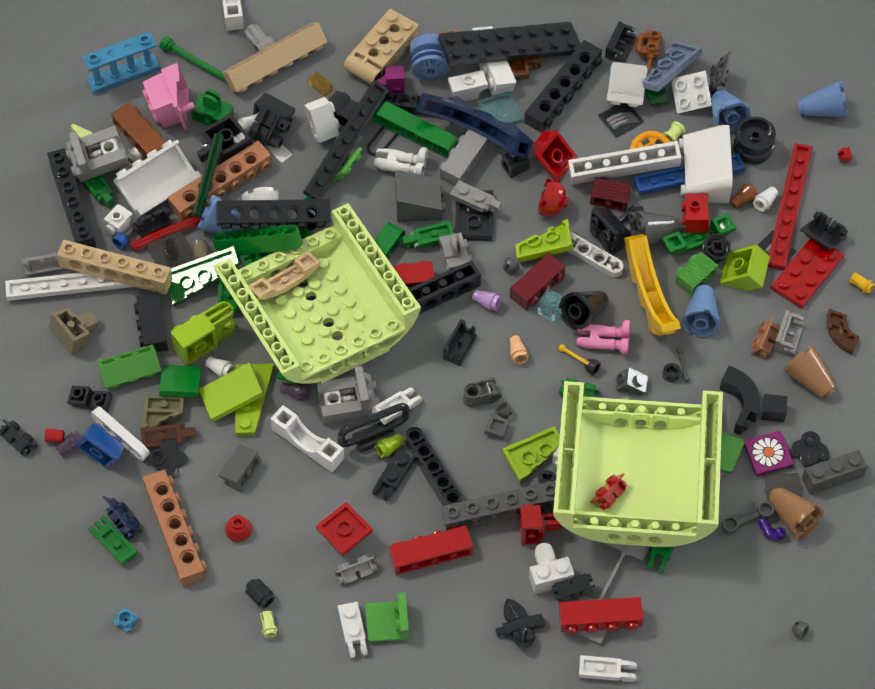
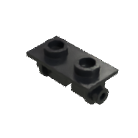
(152, 223)
(23, 440)
(566, 590)

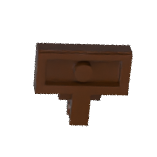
(521, 67)

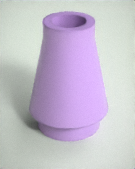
(487, 299)

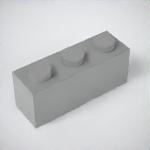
(463, 158)

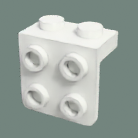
(626, 84)

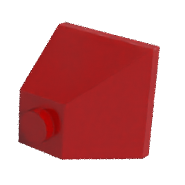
(553, 153)

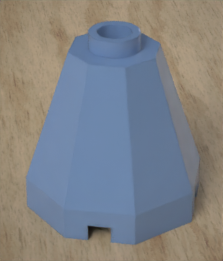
(728, 110)

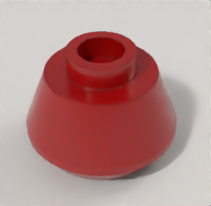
(238, 528)

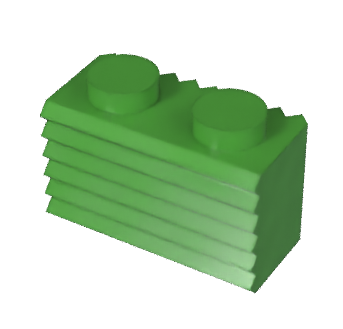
(695, 273)

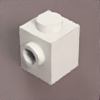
(118, 220)

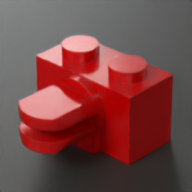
(534, 524)

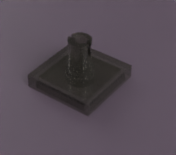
(171, 250)

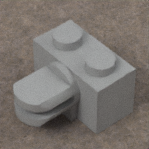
(454, 250)

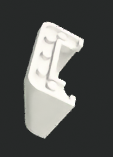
(708, 163)

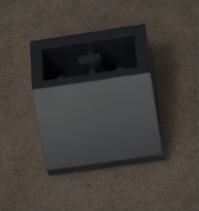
(608, 229)

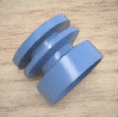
(428, 58)

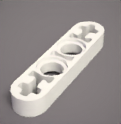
(593, 251)
(115, 429)

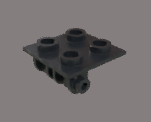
(826, 235)

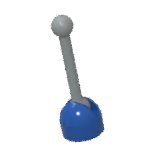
(121, 240)

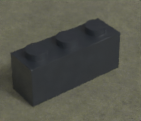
(151, 321)

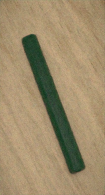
(208, 175)

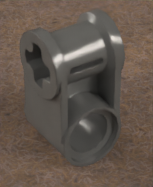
(484, 390)

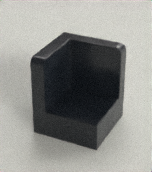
(515, 165)
(774, 408)

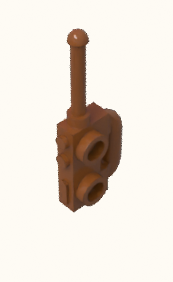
(650, 51)

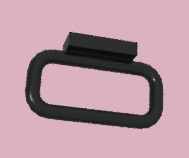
(368, 437)

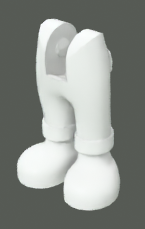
(398, 160)

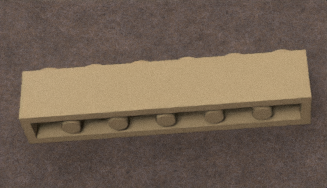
(274, 57)

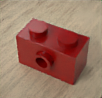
(696, 213)

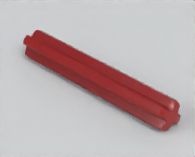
(182, 226)

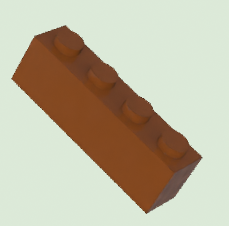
(137, 129)

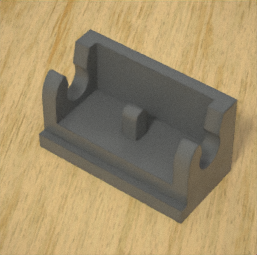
(240, 468)

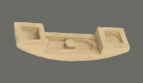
(287, 279)

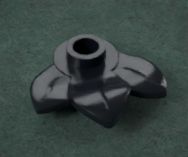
(809, 452)
(170, 457)

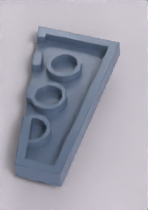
(673, 63)

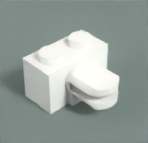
(322, 120)
(549, 569)

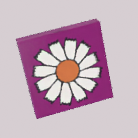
(768, 453)

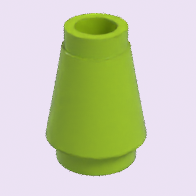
(389, 445)

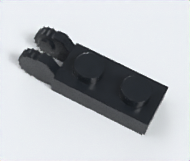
(394, 473)

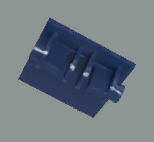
(119, 515)

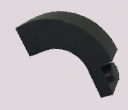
(744, 389)

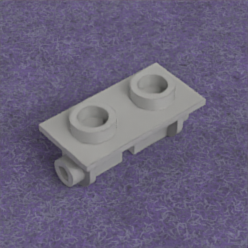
(41, 264)
(363, 566)

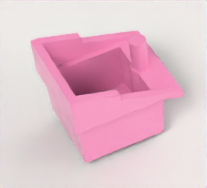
(168, 97)

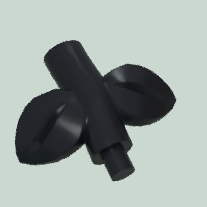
(519, 624)

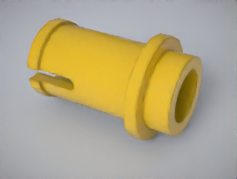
(864, 284)

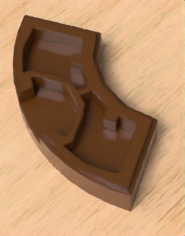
(839, 331)

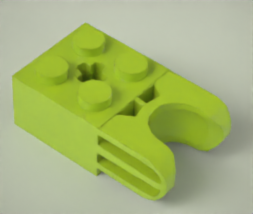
(203, 332)

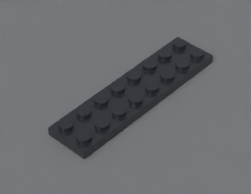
(508, 43)

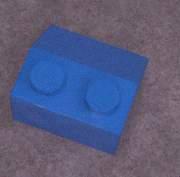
(100, 445)

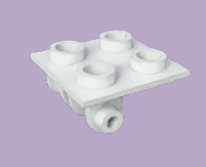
(691, 92)

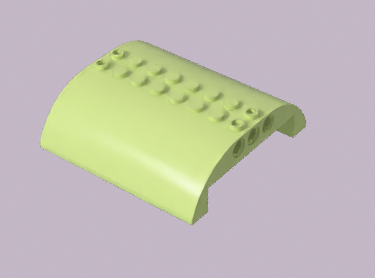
(667, 462)

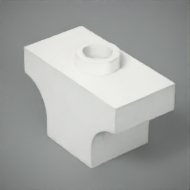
(468, 85)

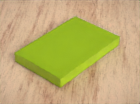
(231, 392)

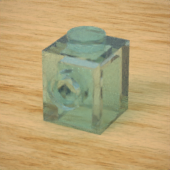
(549, 304)

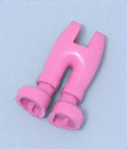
(597, 331)

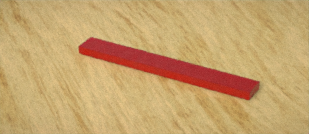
(789, 206)

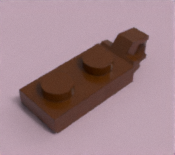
(155, 435)

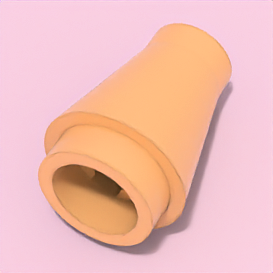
(518, 351)

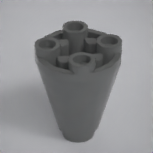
(653, 225)

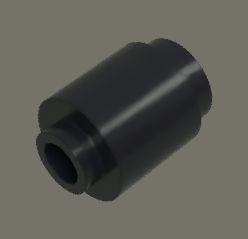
(259, 593)

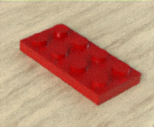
(806, 273)

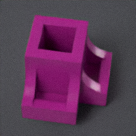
(394, 79)

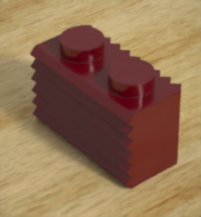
(610, 194)

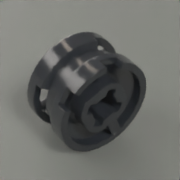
(716, 247)

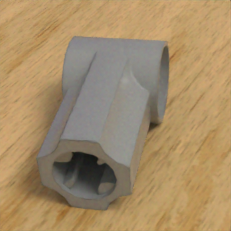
(257, 38)

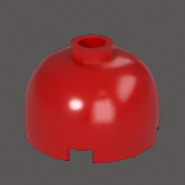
(552, 199)

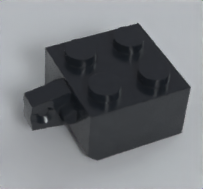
(234, 139)

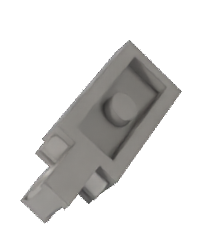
(475, 198)

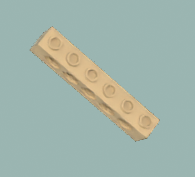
(114, 267)

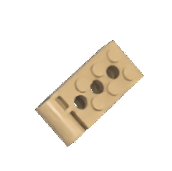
(382, 46)

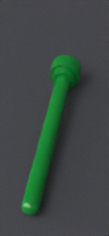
(168, 45)

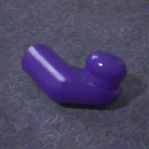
(771, 533)

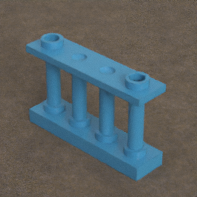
(125, 72)

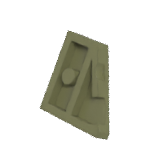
(161, 409)

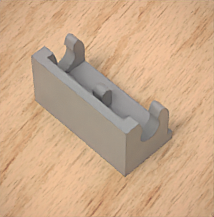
(789, 334)

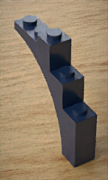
(478, 121)

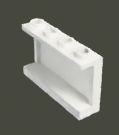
(155, 178)

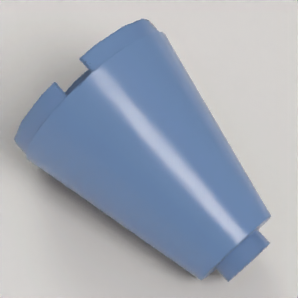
(702, 313)

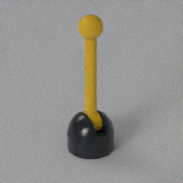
(591, 365)

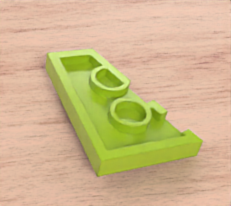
(553, 241)
(531, 452)

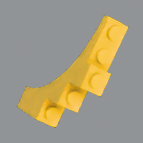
(658, 314)

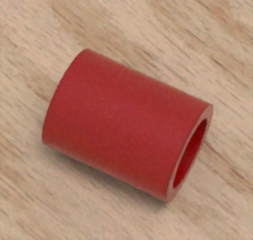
(54, 435)

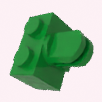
(210, 108)

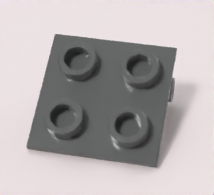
(719, 74)

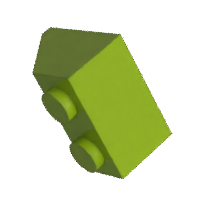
(745, 268)

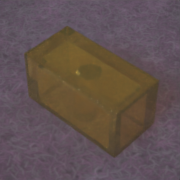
(320, 84)

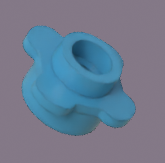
(125, 614)

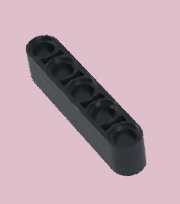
(430, 461)

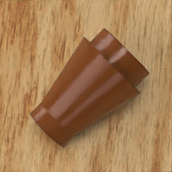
(745, 194)

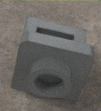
(632, 380)

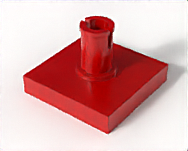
(344, 529)

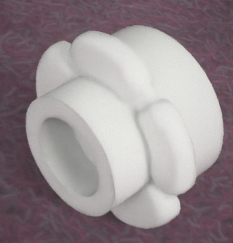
(134, 154)

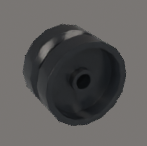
(754, 140)

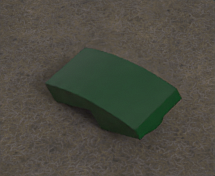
(657, 98)

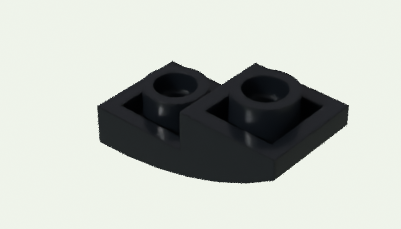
(87, 399)

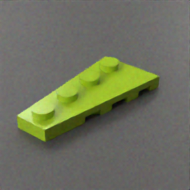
(248, 416)

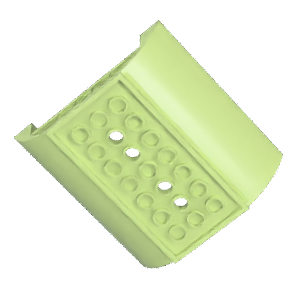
(352, 290)

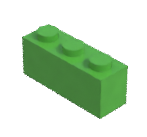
(129, 366)

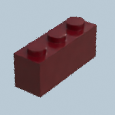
(534, 283)

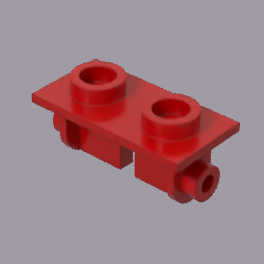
(615, 486)

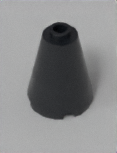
(582, 307)

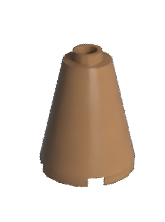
(811, 372)
(796, 512)

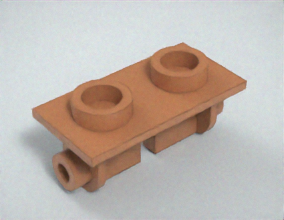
(767, 330)

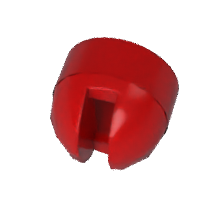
(845, 154)

